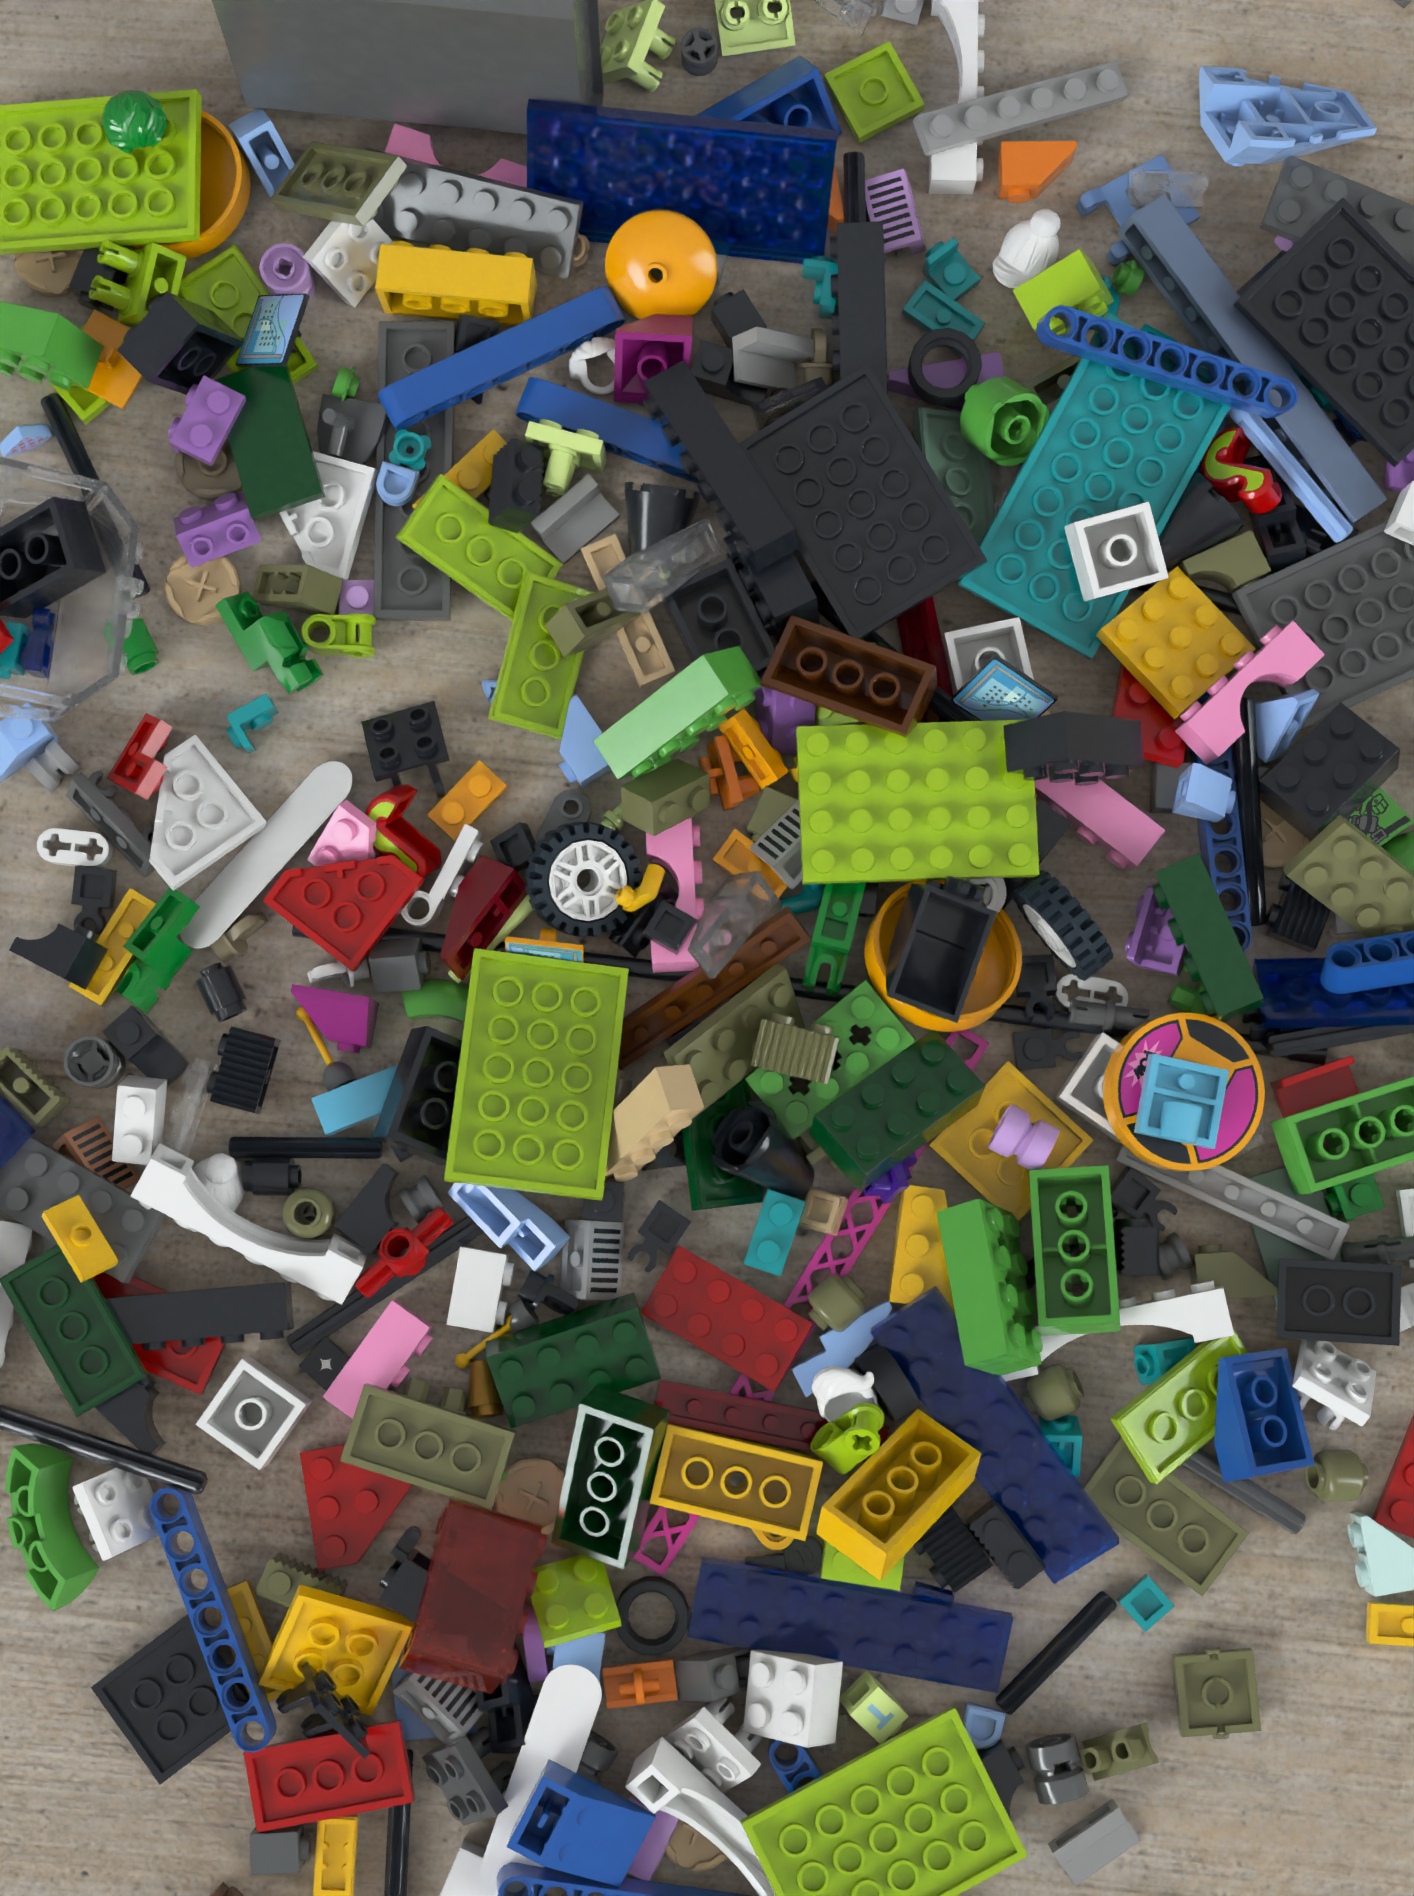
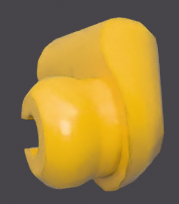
(643, 894)

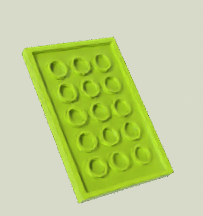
(75, 189)
(913, 804)
(537, 1075)
(890, 1822)

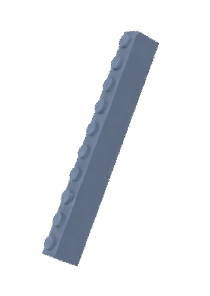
(1206, 307)

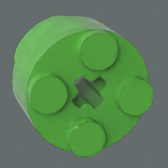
(1002, 420)

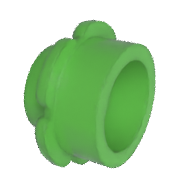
(1127, 278)
(345, 383)

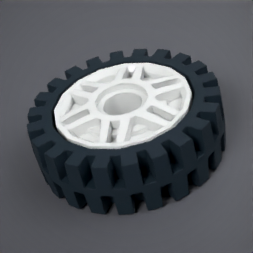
(555, 872)
(1063, 925)

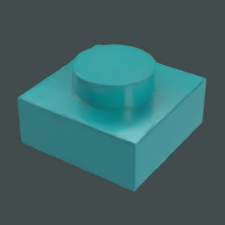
(1145, 1602)

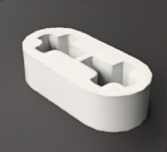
(75, 839)
(1091, 985)

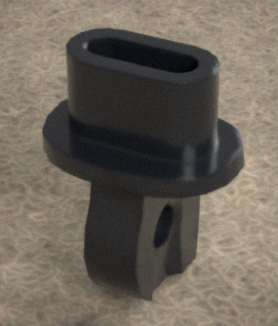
(541, 1289)

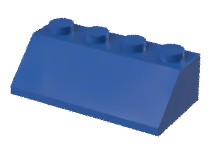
(783, 97)

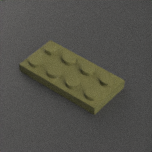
(339, 183)
(1356, 880)
(725, 1041)
(428, 1446)
(1164, 1518)

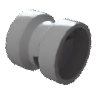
(52, 765)

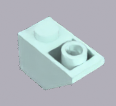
(1384, 1559)

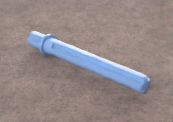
(1292, 473)

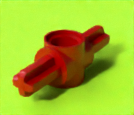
(394, 1243)

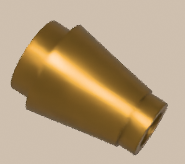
(483, 1393)

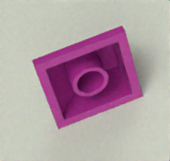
(648, 349)
(340, 1016)

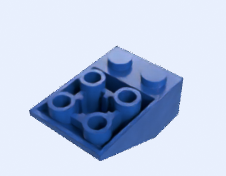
(579, 1827)

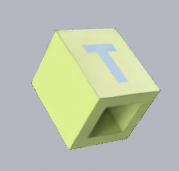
(873, 1707)

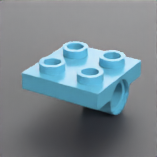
(1181, 1101)

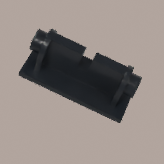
(630, 933)

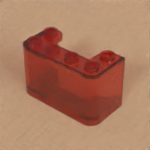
(474, 1597)

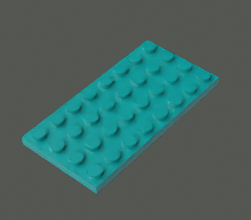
(1100, 451)

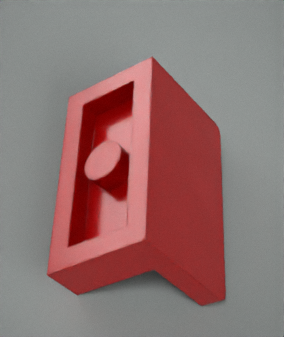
(1315, 1086)

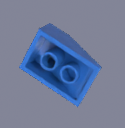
(1259, 1417)

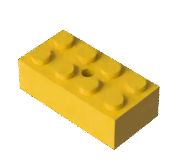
(451, 283)
(697, 1473)
(898, 1494)

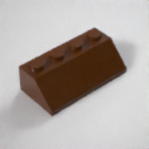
(851, 676)

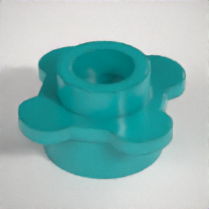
(402, 442)

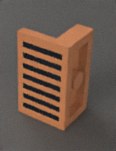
(93, 1147)

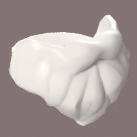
(587, 350)

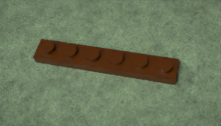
(698, 993)

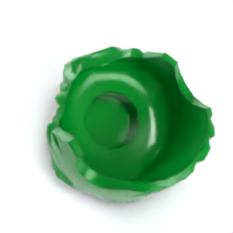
(133, 120)

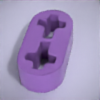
(536, 1656)

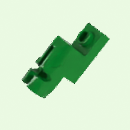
(269, 642)
(833, 934)
(157, 950)

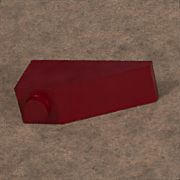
(480, 911)

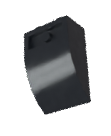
(938, 946)
(406, 1580)

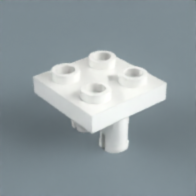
(348, 258)
(1334, 1380)
(116, 1511)
(713, 1749)

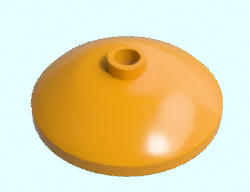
(675, 247)

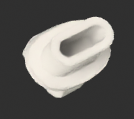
(336, 970)

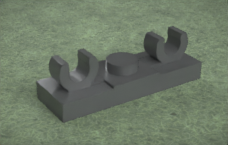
(111, 820)

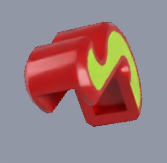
(1235, 480)
(398, 836)

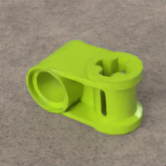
(343, 635)
(849, 1437)

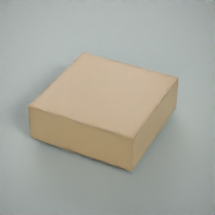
(823, 1211)

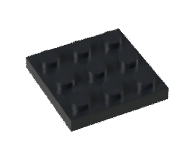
(167, 1701)

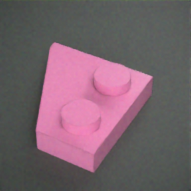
(345, 837)

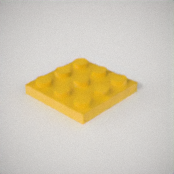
(1175, 642)
(989, 1173)
(341, 1636)

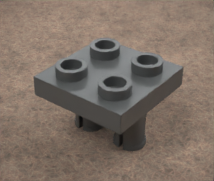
(464, 1779)

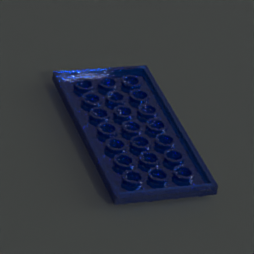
(743, 182)

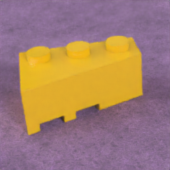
(918, 1247)

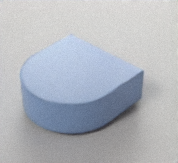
(396, 484)
(983, 1724)

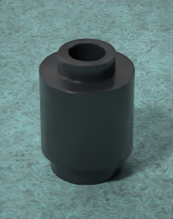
(221, 992)
(271, 1176)

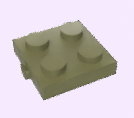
(1216, 1692)

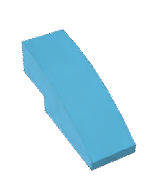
(353, 1102)

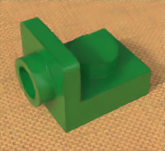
(1354, 1198)

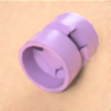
(287, 271)
(1023, 1138)

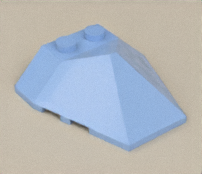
(1271, 121)

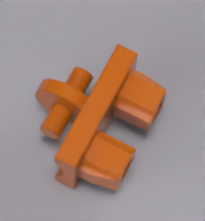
(723, 775)
(640, 1683)

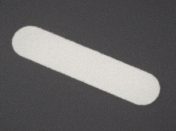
(267, 853)
(556, 1733)

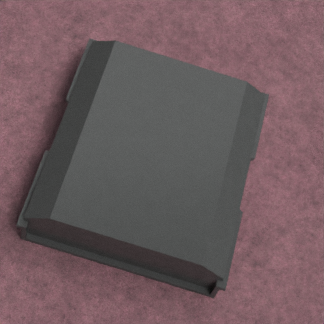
(415, 58)

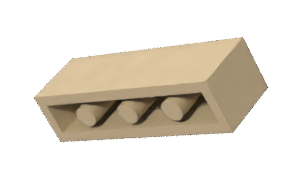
(651, 1119)

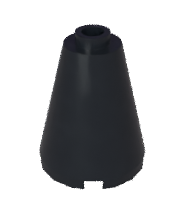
(657, 513)
(1197, 522)
(761, 1151)

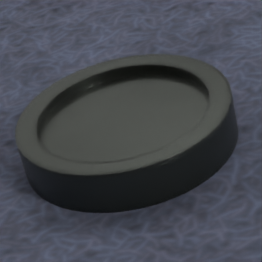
(803, 1556)

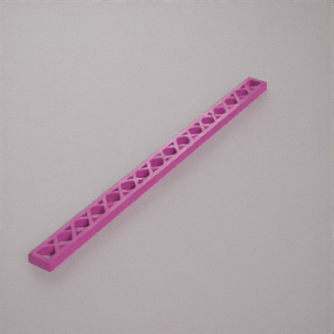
(793, 1298)

